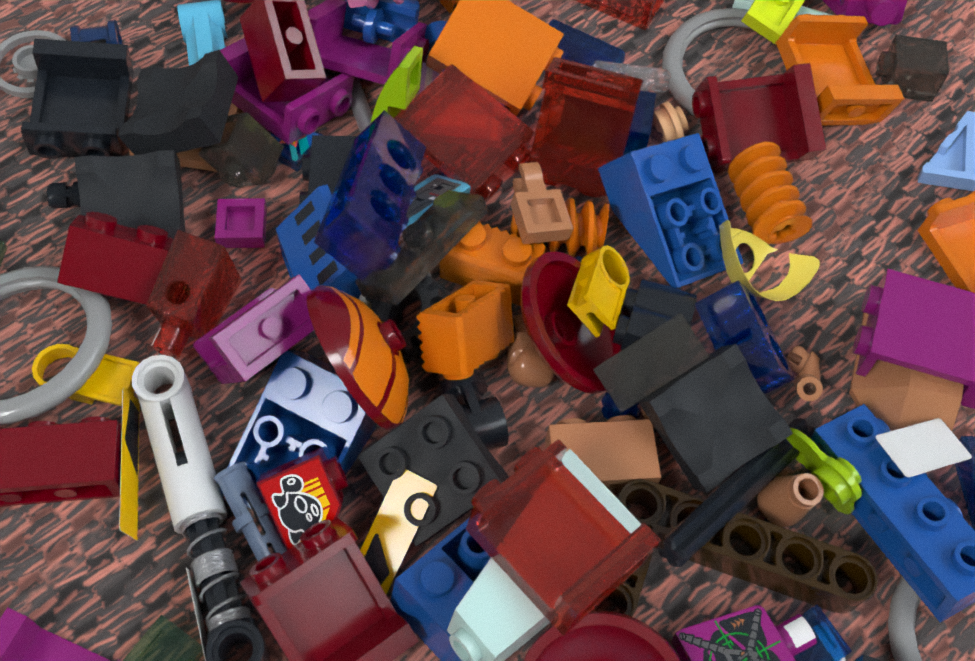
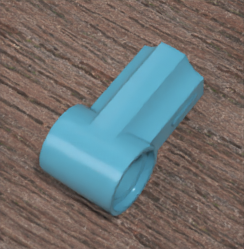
(202, 28)

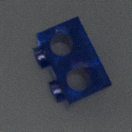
(738, 319)

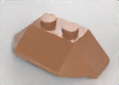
(905, 395)

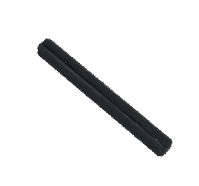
(728, 500)

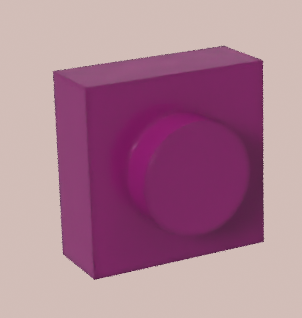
(241, 223)

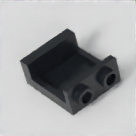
(78, 99)

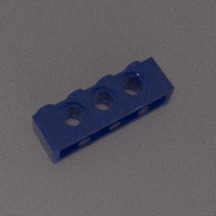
(372, 198)

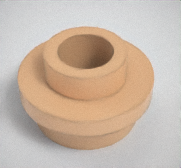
(670, 121)

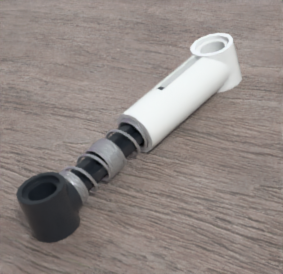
(196, 504)

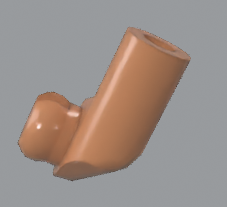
(807, 368)

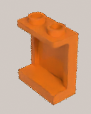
(497, 49)
(839, 71)
(951, 238)

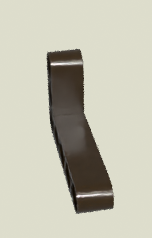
(764, 566)

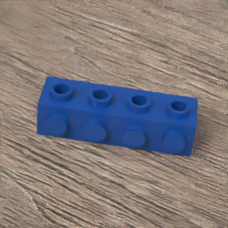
(905, 515)

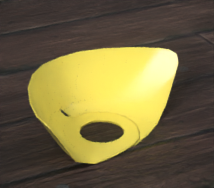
(800, 272)

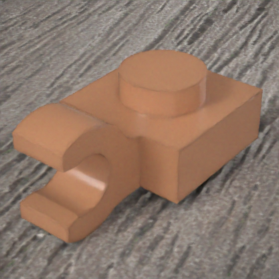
(538, 211)

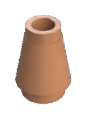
(789, 498)

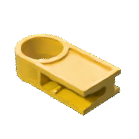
(600, 289)
(103, 385)

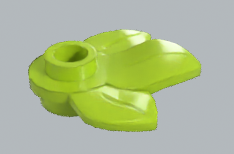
(837, 476)

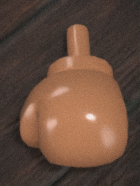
(523, 360)

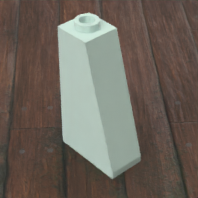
(494, 612)

